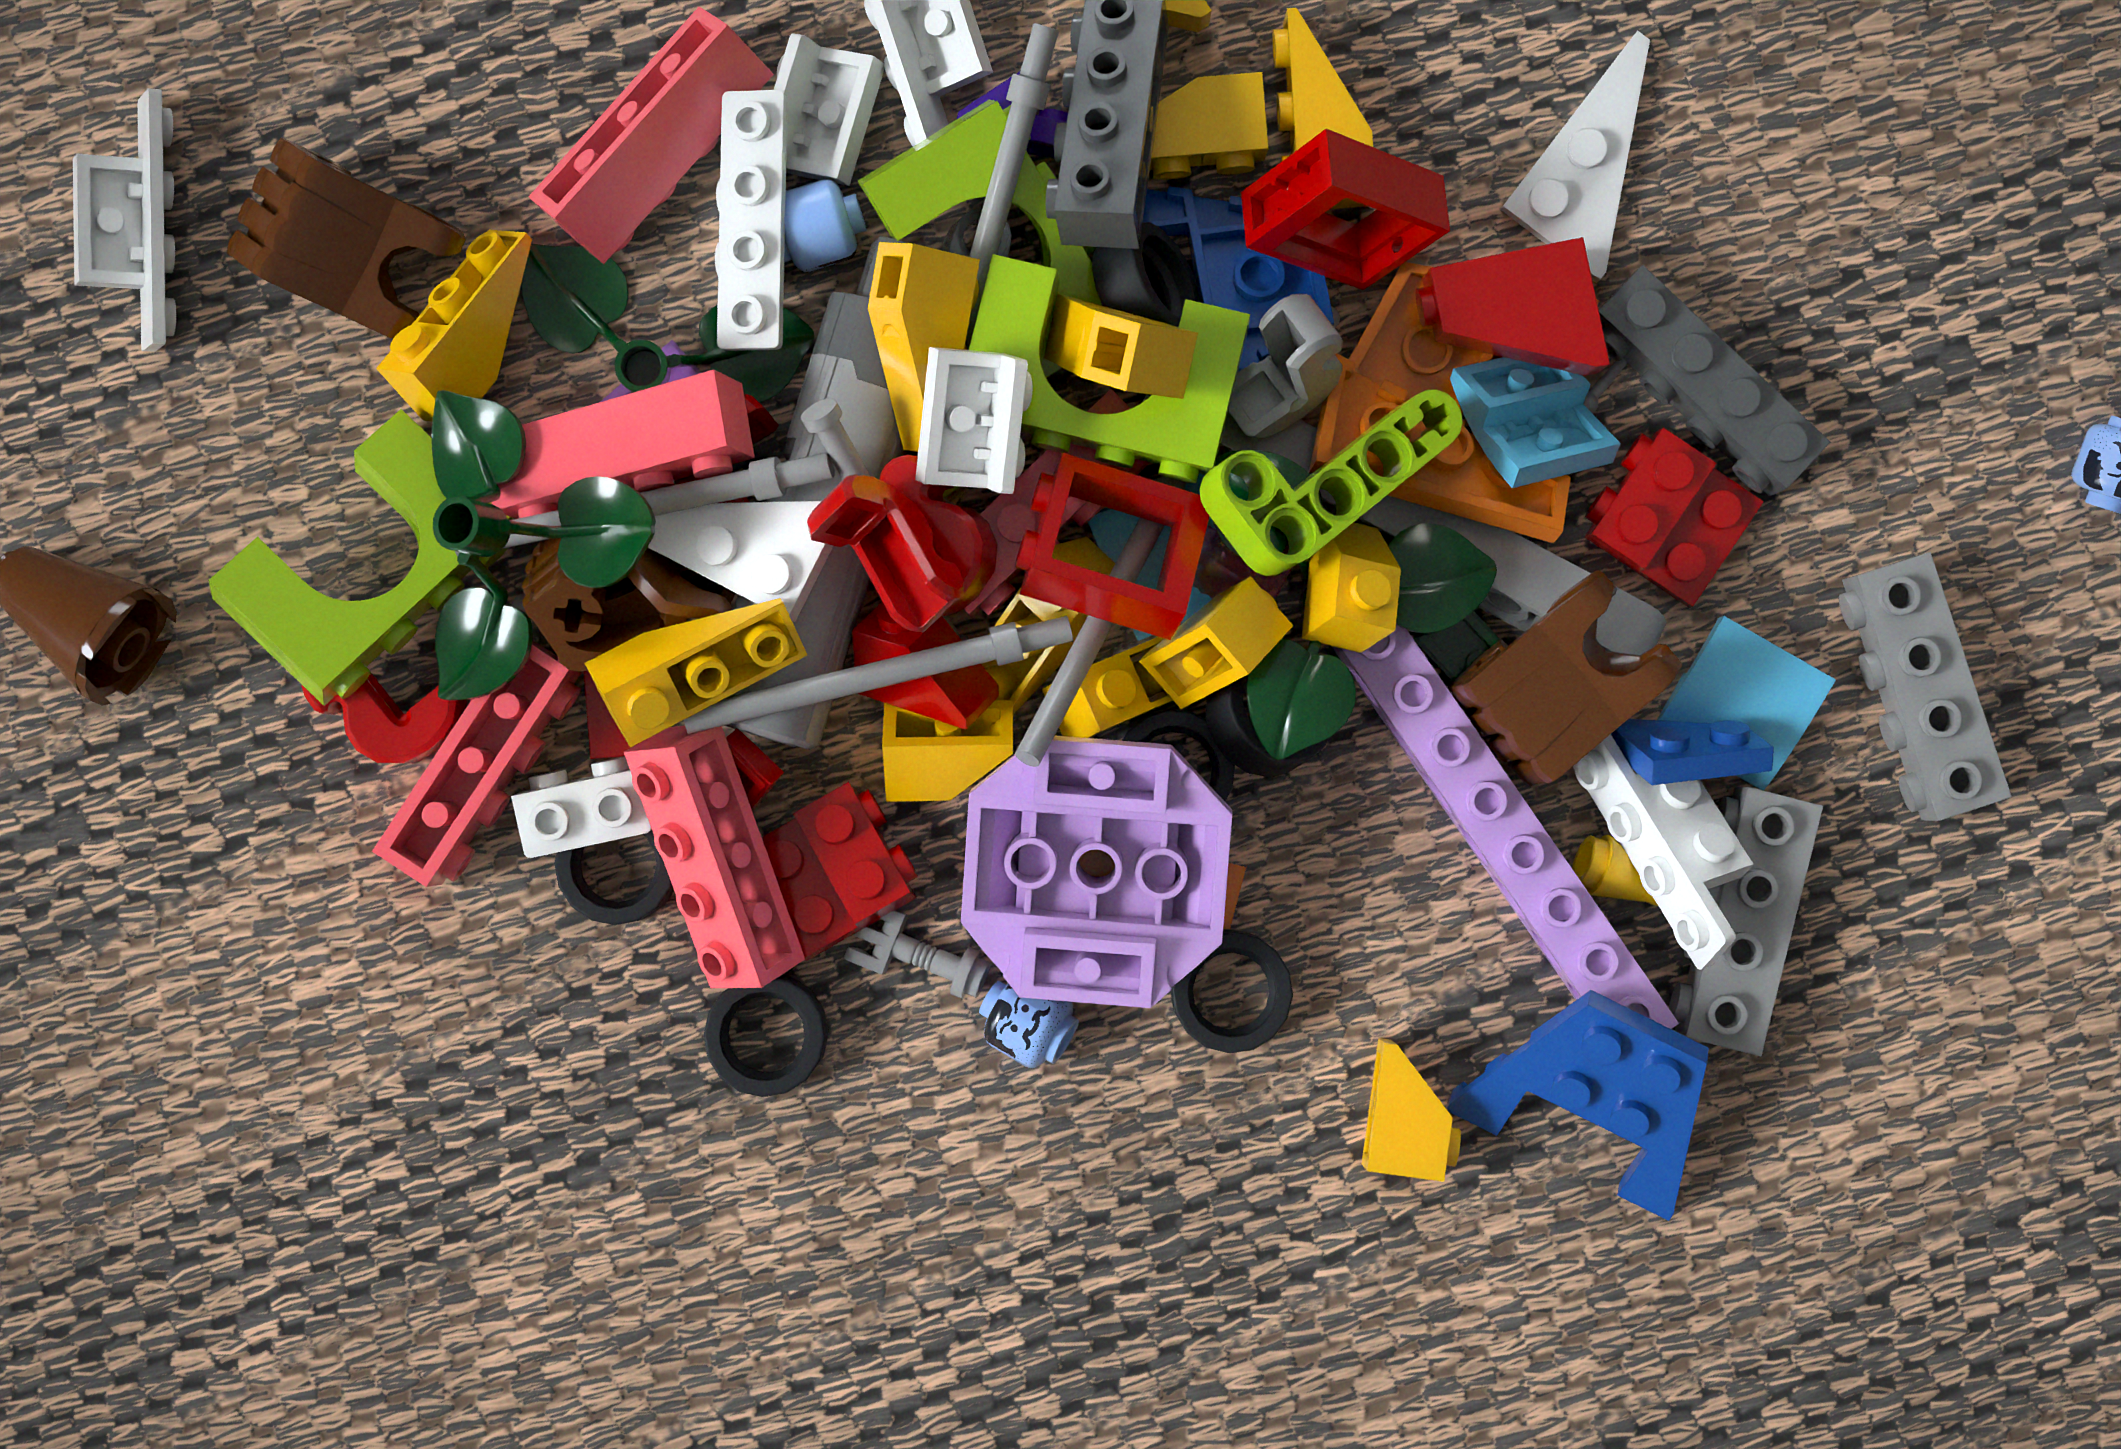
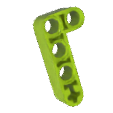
(1344, 476)

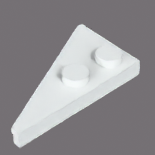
(1582, 172)
(748, 548)

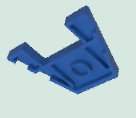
(1224, 268)
(1611, 1072)

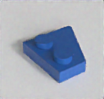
(1692, 750)

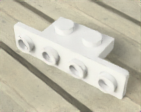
(929, 53)
(751, 220)
(122, 221)
(1673, 842)

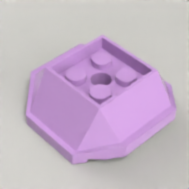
(1082, 934)

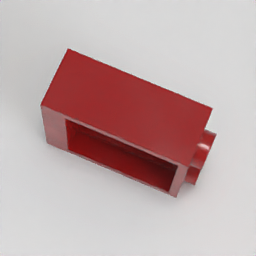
(1289, 204)
(1103, 595)

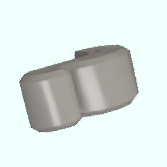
(1294, 374)

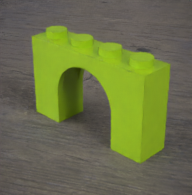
(958, 167)
(1161, 430)
(334, 640)

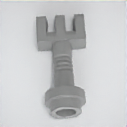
(965, 972)

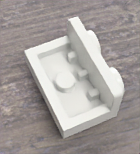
(826, 107)
(973, 419)
(579, 812)

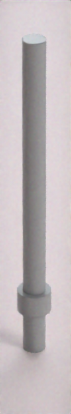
(1027, 95)
(764, 479)
(1003, 644)
(1086, 645)

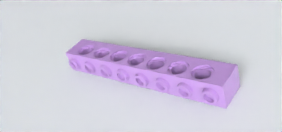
(1499, 825)

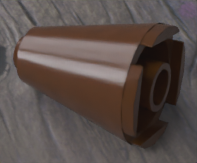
(86, 620)

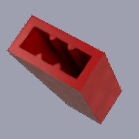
(1519, 306)

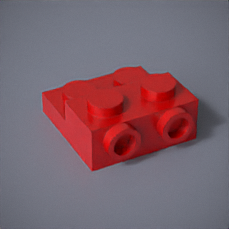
(1671, 515)
(838, 868)

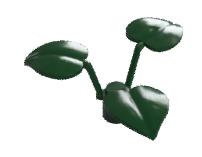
(576, 296)
(601, 542)
(1310, 696)

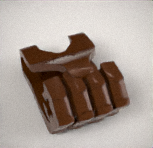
(334, 237)
(591, 621)
(1558, 688)

